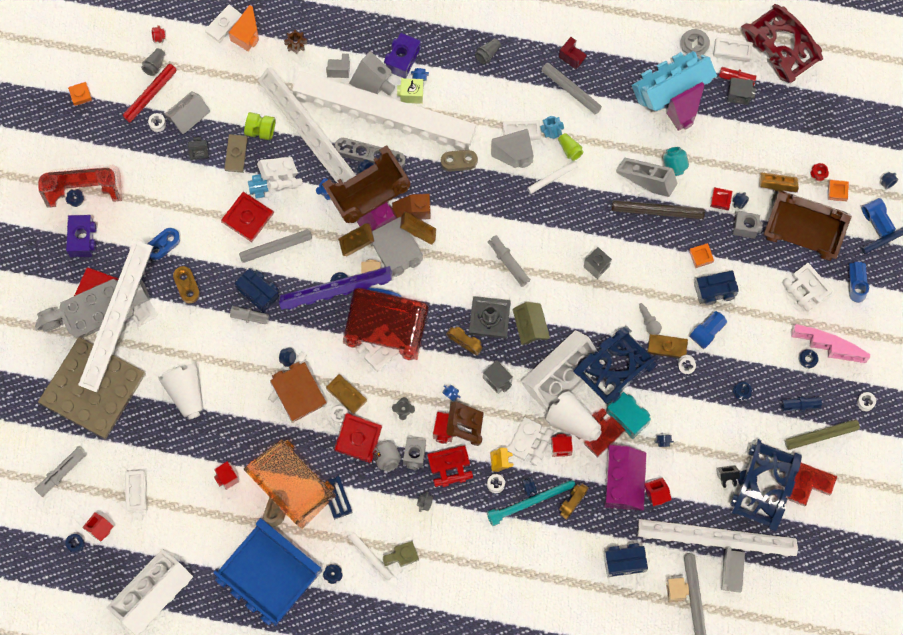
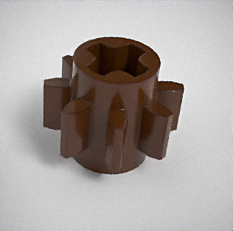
(295, 36)

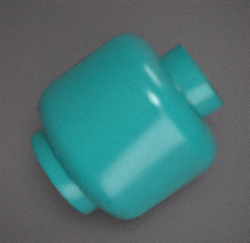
(676, 159)

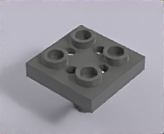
(490, 310)

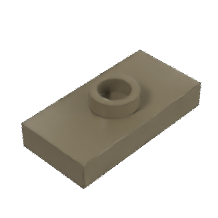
(236, 153)

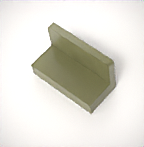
(530, 322)

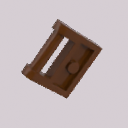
(468, 418)

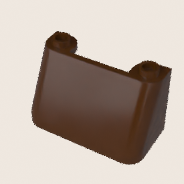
(368, 188)
(807, 224)

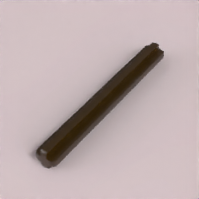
(658, 209)

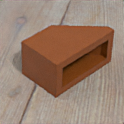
(415, 204)

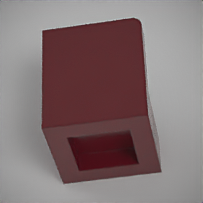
(571, 54)

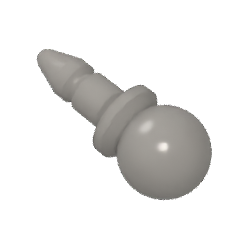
(653, 327)

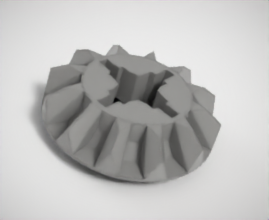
(690, 36)

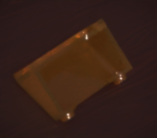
(290, 483)

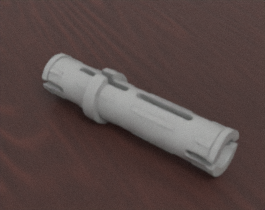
(504, 254)
(59, 472)

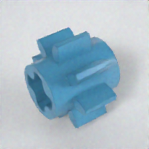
(552, 127)
(257, 186)

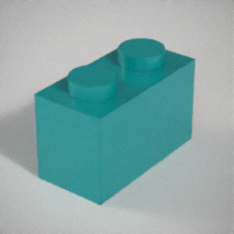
(629, 415)

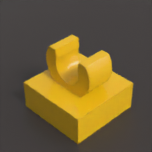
(499, 459)

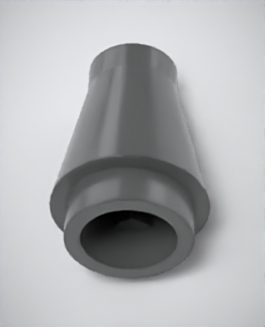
(487, 51)
(153, 62)

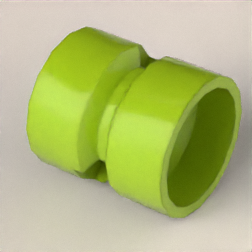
(260, 126)

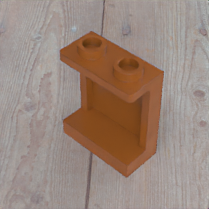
(297, 391)

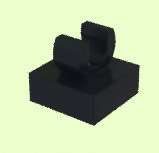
(198, 148)
(728, 473)

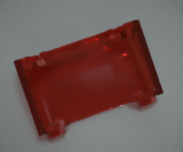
(54, 182)
(386, 322)

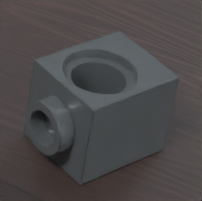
(741, 91)
(597, 262)
(498, 377)

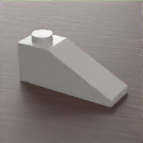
(650, 176)

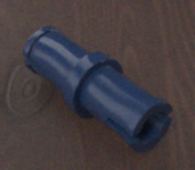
(801, 404)

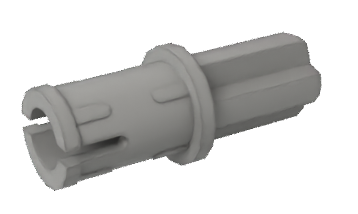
(248, 315)

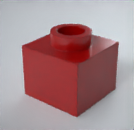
(561, 445)
(225, 476)
(658, 491)
(98, 527)

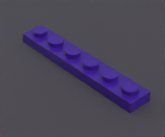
(330, 289)

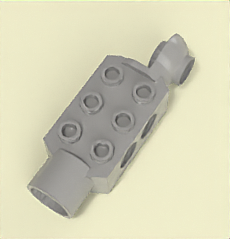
(86, 311)

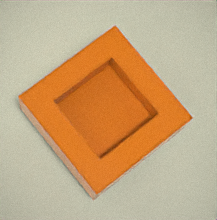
(80, 93)
(838, 190)
(701, 255)

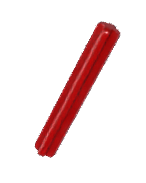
(149, 92)

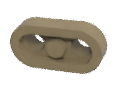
(459, 162)
(273, 514)

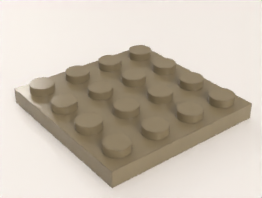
(84, 407)

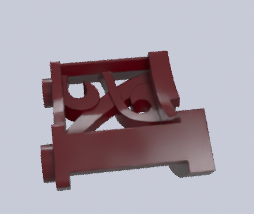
(759, 30)

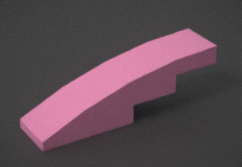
(837, 346)

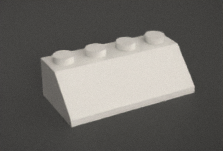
(556, 372)
(149, 592)

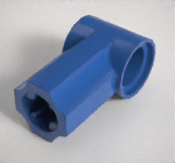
(877, 213)
(858, 280)
(705, 333)

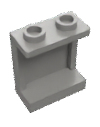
(396, 247)

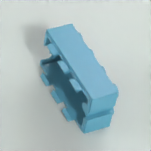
(672, 79)

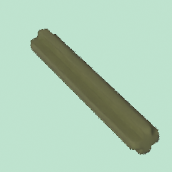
(822, 434)

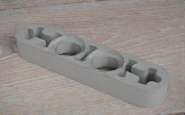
(371, 151)

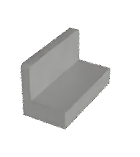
(187, 112)
(733, 570)

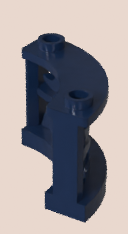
(637, 357)
(788, 464)

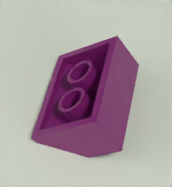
(625, 478)

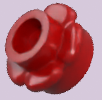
(158, 34)
(819, 167)

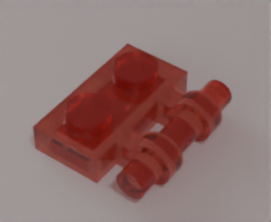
(610, 432)

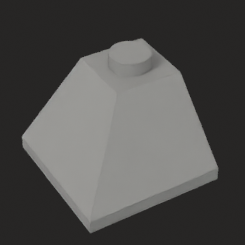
(513, 149)

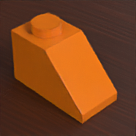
(245, 31)

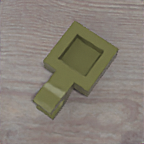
(404, 555)

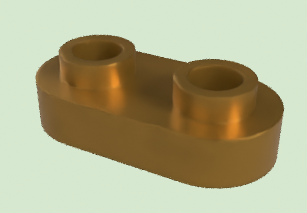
(187, 285)
(458, 336)
(577, 495)

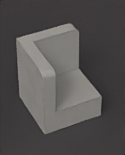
(338, 68)

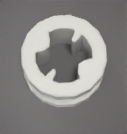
(157, 116)
(683, 359)
(860, 403)
(334, 417)
(500, 480)

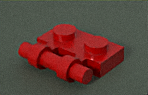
(449, 460)

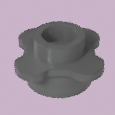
(403, 402)
(424, 502)

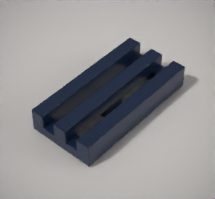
(342, 513)

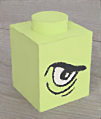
(411, 90)

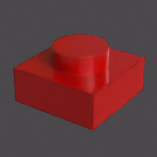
(721, 198)

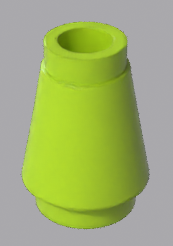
(571, 148)

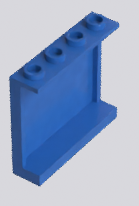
(268, 573)

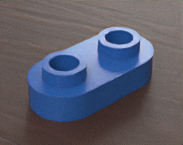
(161, 242)

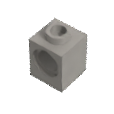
(744, 217)
(414, 445)

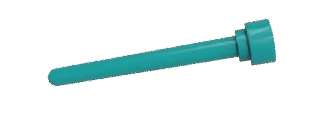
(495, 516)

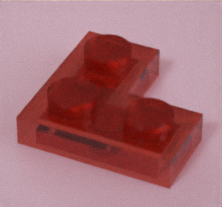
(808, 479)

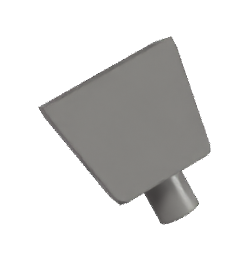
(372, 75)

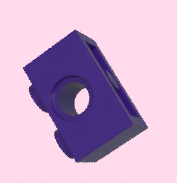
(402, 65)
(78, 225)

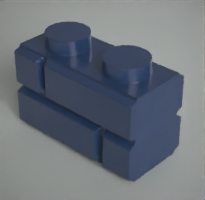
(716, 287)
(256, 289)
(626, 560)

